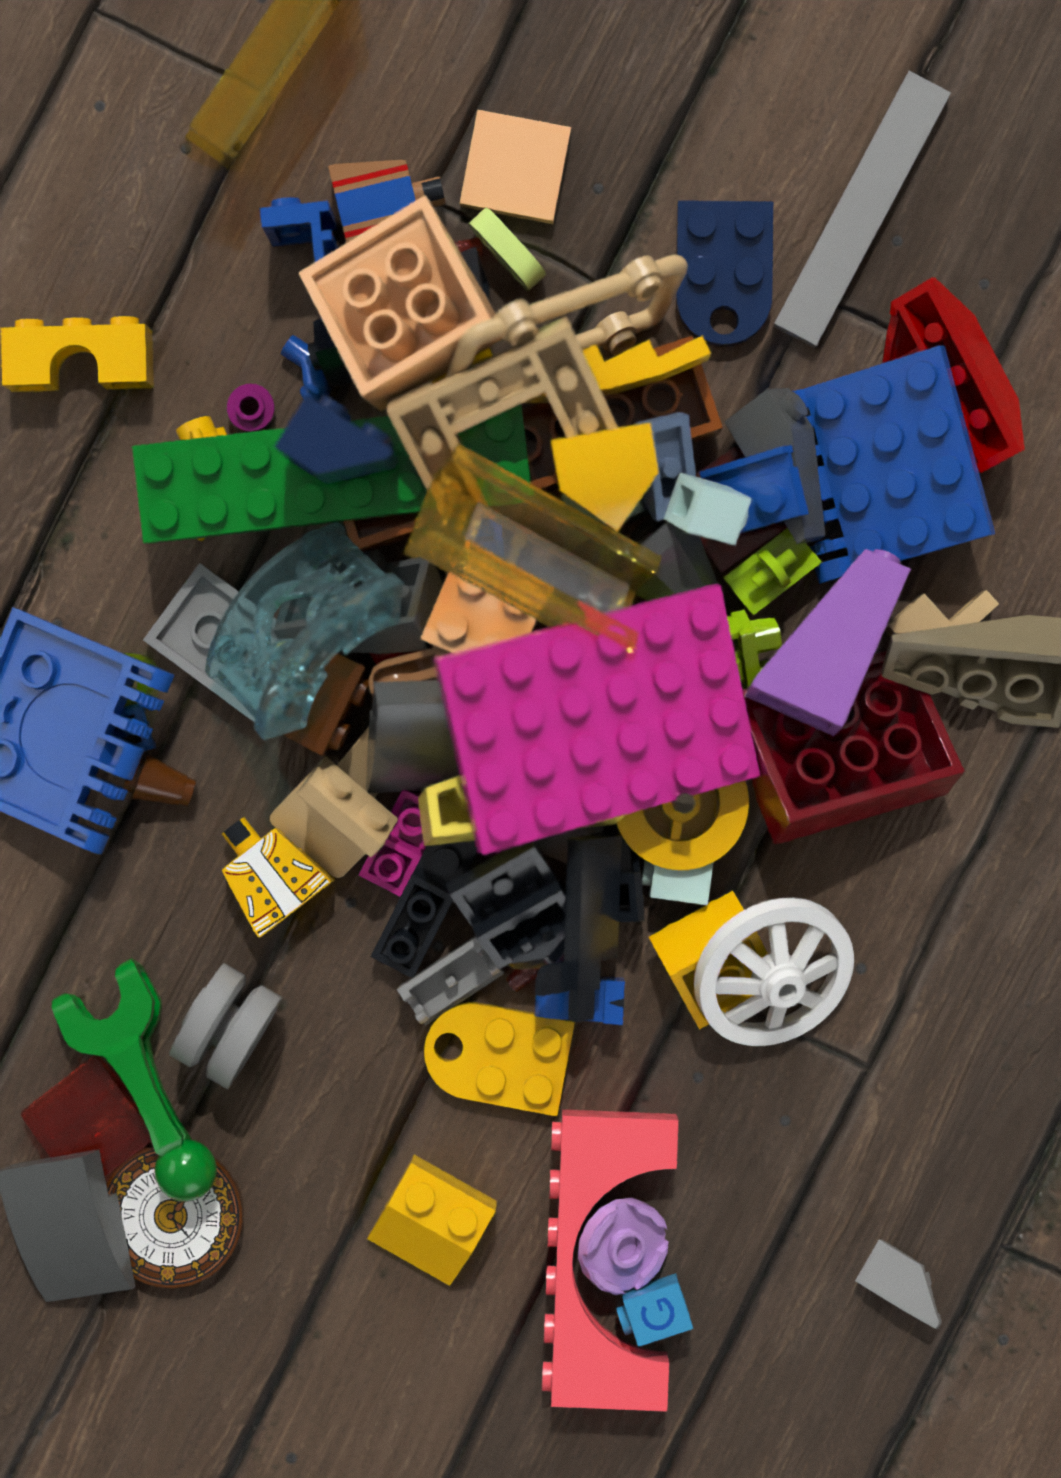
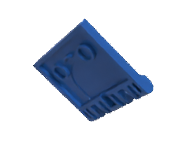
(895, 461)
(59, 723)

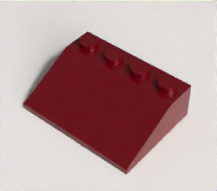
(878, 762)

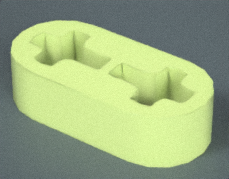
(507, 249)

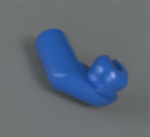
(314, 381)

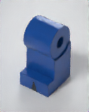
(607, 1005)

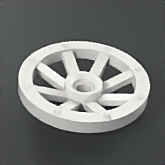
(776, 978)

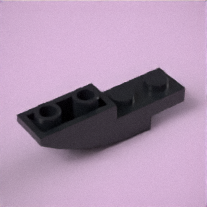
(422, 906)

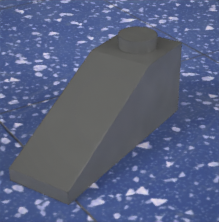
(780, 420)

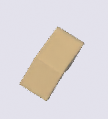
(924, 615)

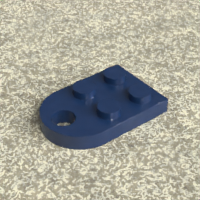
(728, 266)

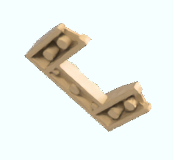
(549, 363)

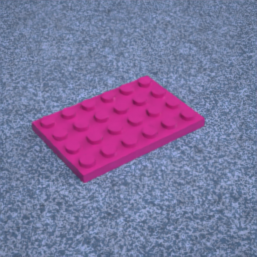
(581, 731)

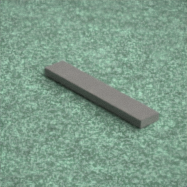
(861, 209)

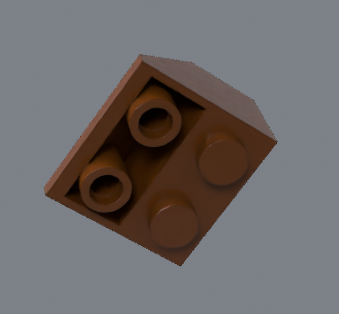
(328, 716)

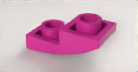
(402, 850)

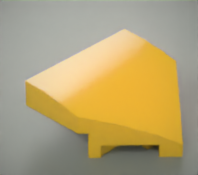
(607, 470)

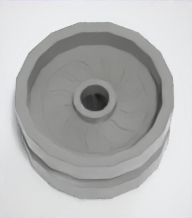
(221, 1023)

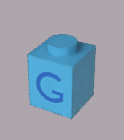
(655, 1311)

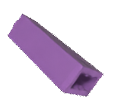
(829, 653)

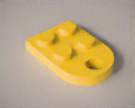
(505, 1057)

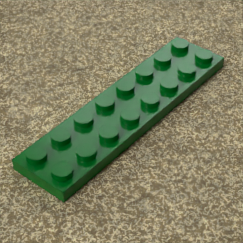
(248, 486)

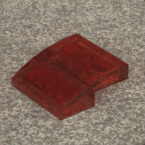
(88, 1114)

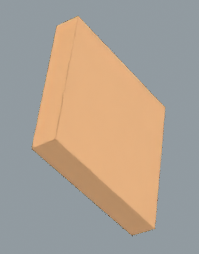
(515, 166)

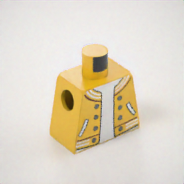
(270, 875)

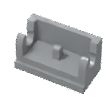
(449, 981)

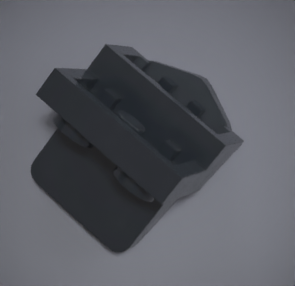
(514, 907)

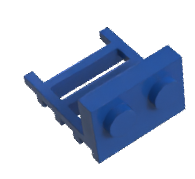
(299, 223)

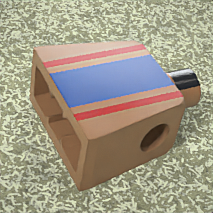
(377, 190)

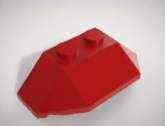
(989, 404)

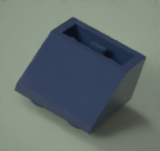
(332, 447)

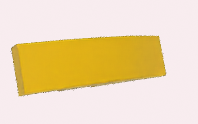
(639, 366)

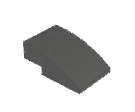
(419, 595)
(408, 738)
(67, 1226)

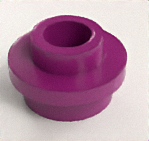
(261, 418)

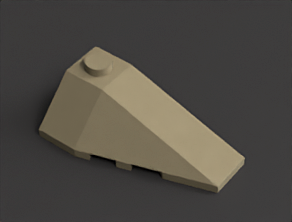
(991, 664)

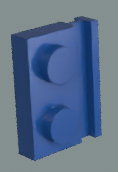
(770, 483)

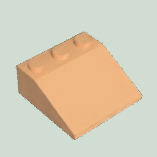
(397, 302)

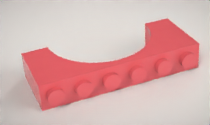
(588, 1360)

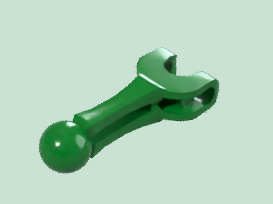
(183, 1166)

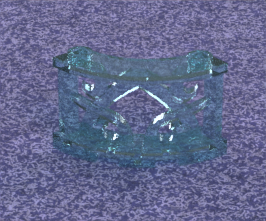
(335, 620)

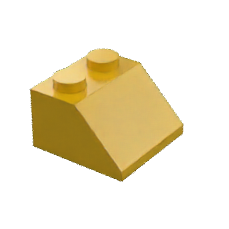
(683, 943)
(433, 1220)

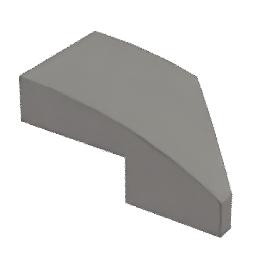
(900, 1282)

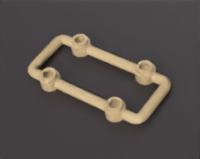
(614, 333)

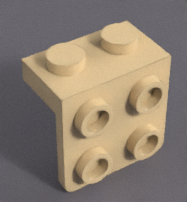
(333, 819)

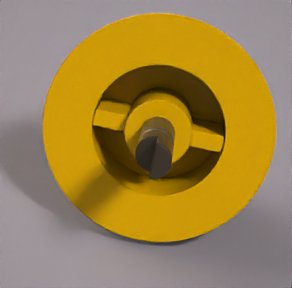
(689, 829)

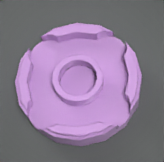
(623, 1246)

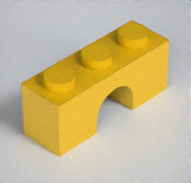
(35, 352)

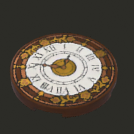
(172, 1239)

